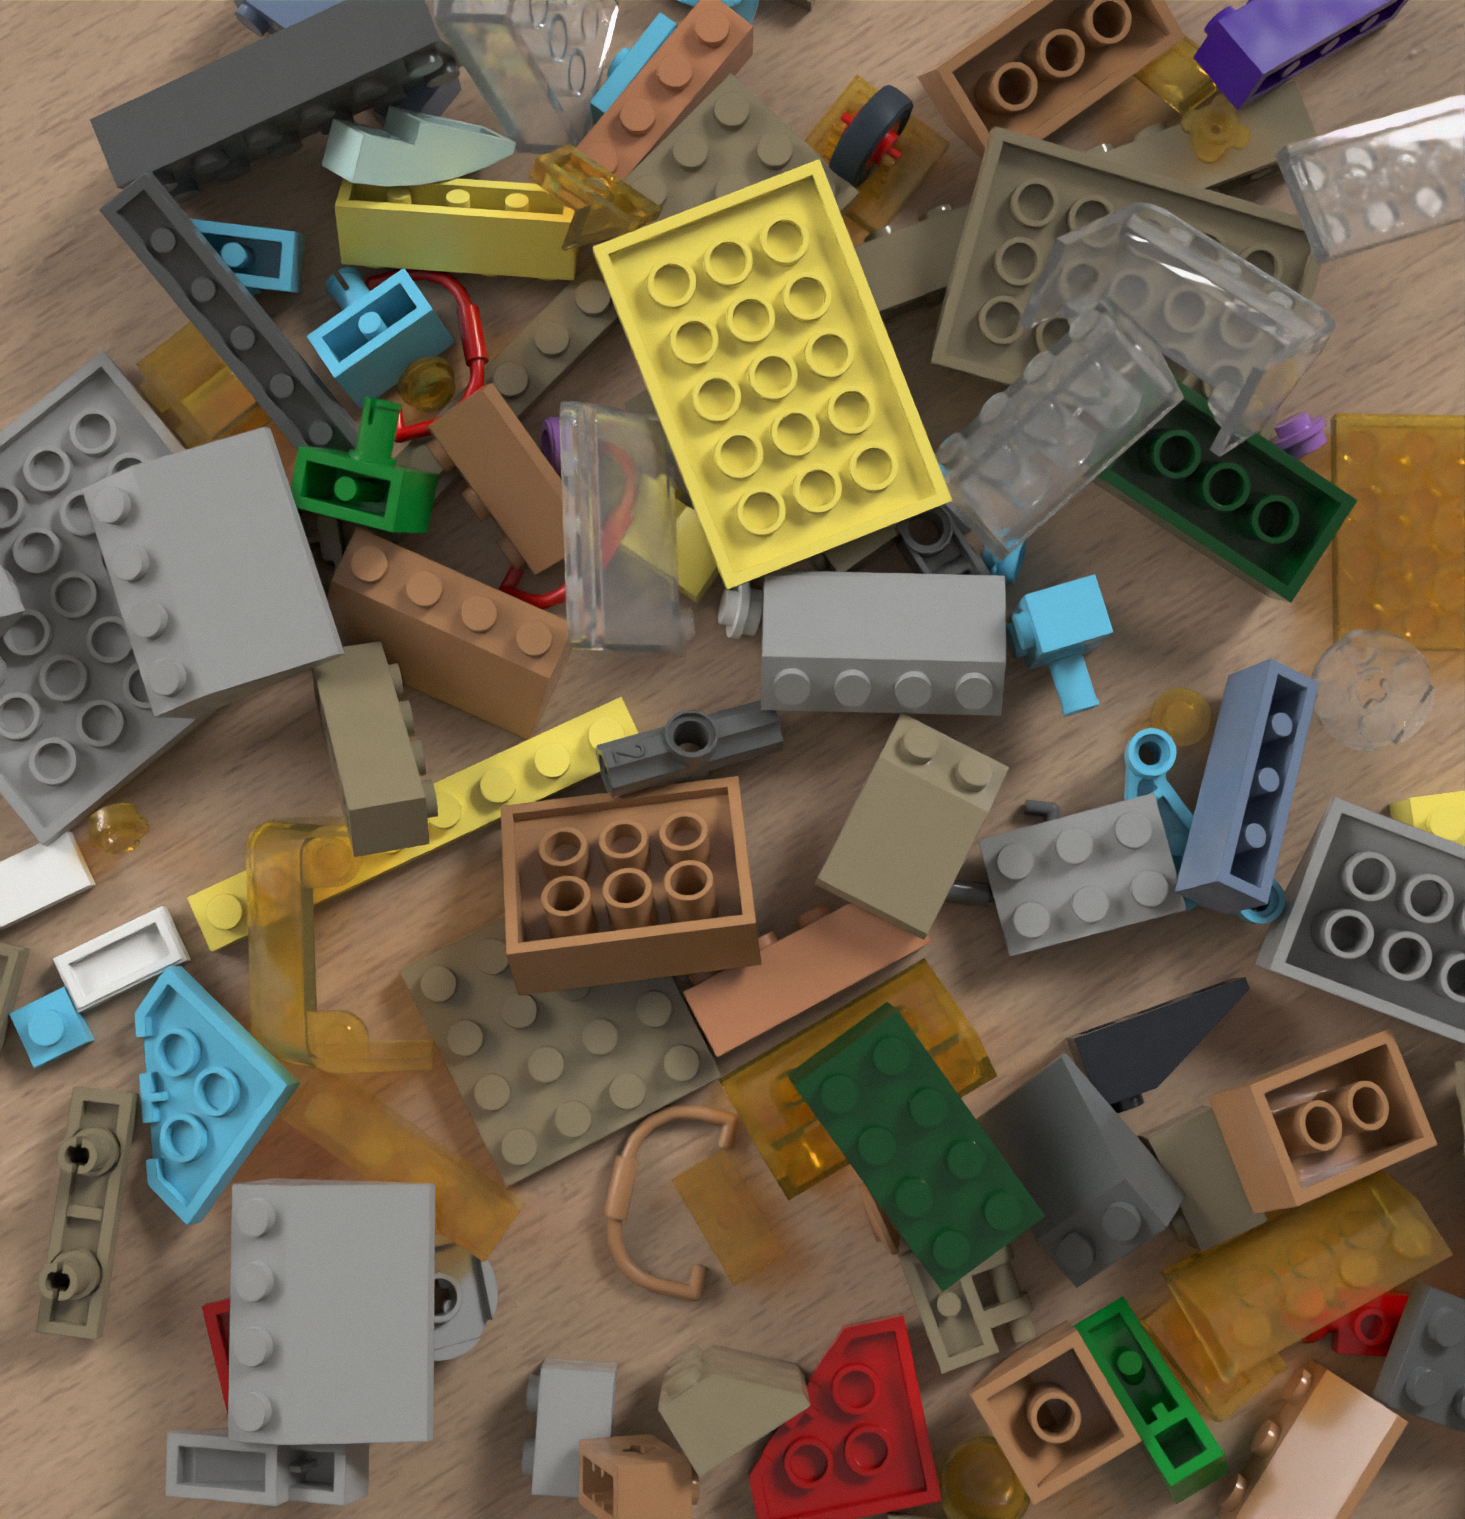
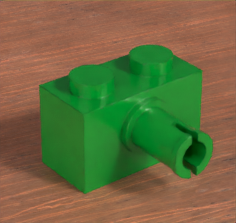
(366, 482)

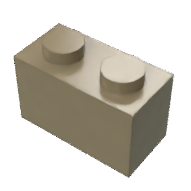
(1201, 1165)

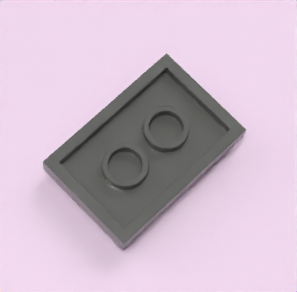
(1427, 1359)

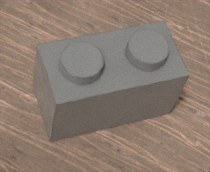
(571, 1404)

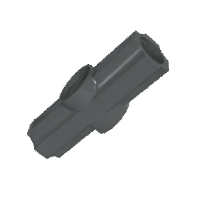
(656, 759)

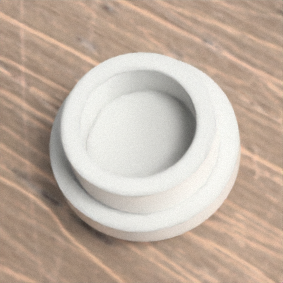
(740, 610)

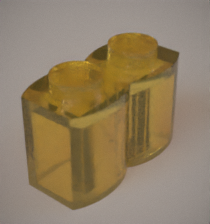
(199, 389)

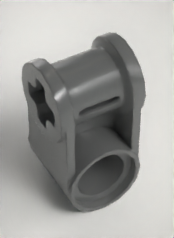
(947, 556)

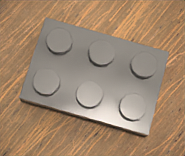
(1081, 874)

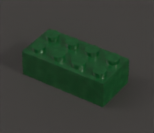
(1243, 510)
(915, 1145)

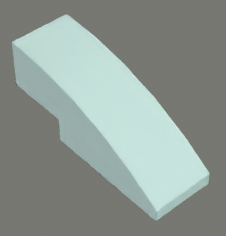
(411, 149)

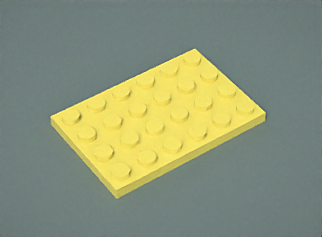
(772, 374)

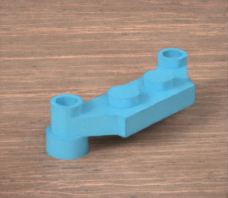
(1175, 816)

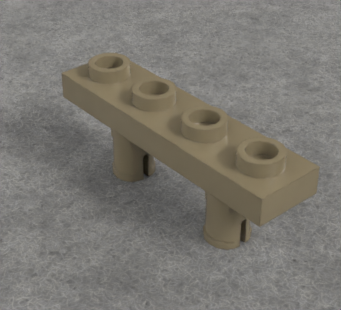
(86, 1213)

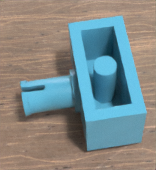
(258, 255)
(377, 333)
(1056, 631)

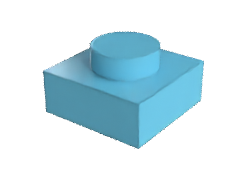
(51, 1028)

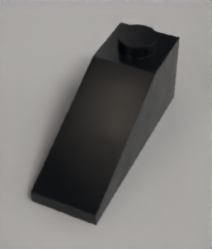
(1146, 1046)

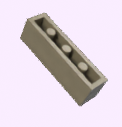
(371, 751)

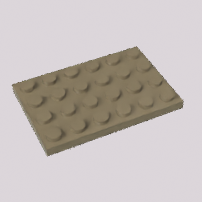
(1041, 191)

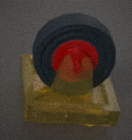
(877, 149)

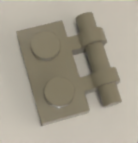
(955, 1318)

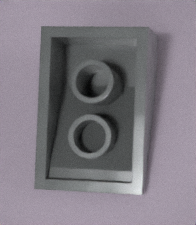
(1082, 1170)

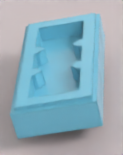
(629, 63)

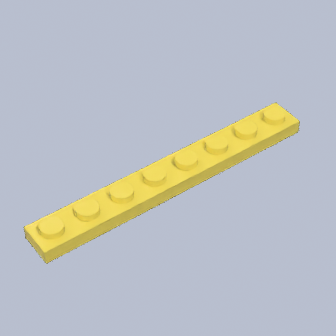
(464, 803)

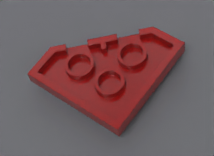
(860, 1440)

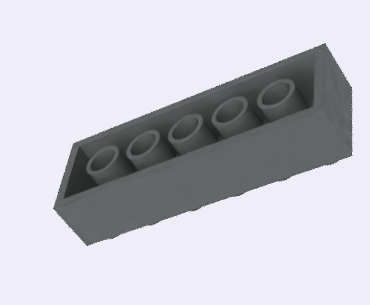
(276, 94)

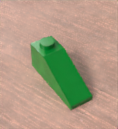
(1153, 1400)

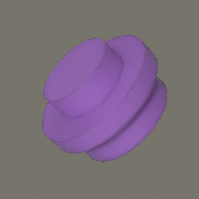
(1300, 434)

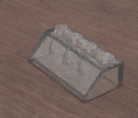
(1057, 426)

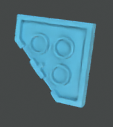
(203, 1092)

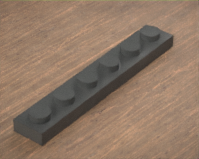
(228, 316)

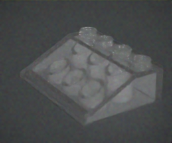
(533, 62)

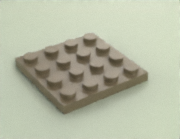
(555, 1064)

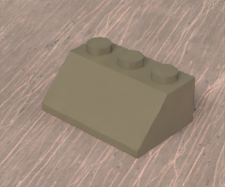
(727, 1401)

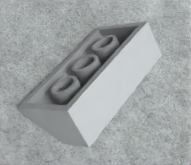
(883, 642)

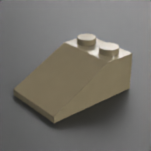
(912, 826)

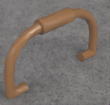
(621, 1190)

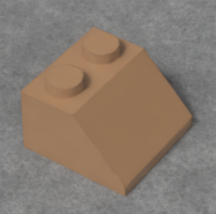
(1053, 1412)

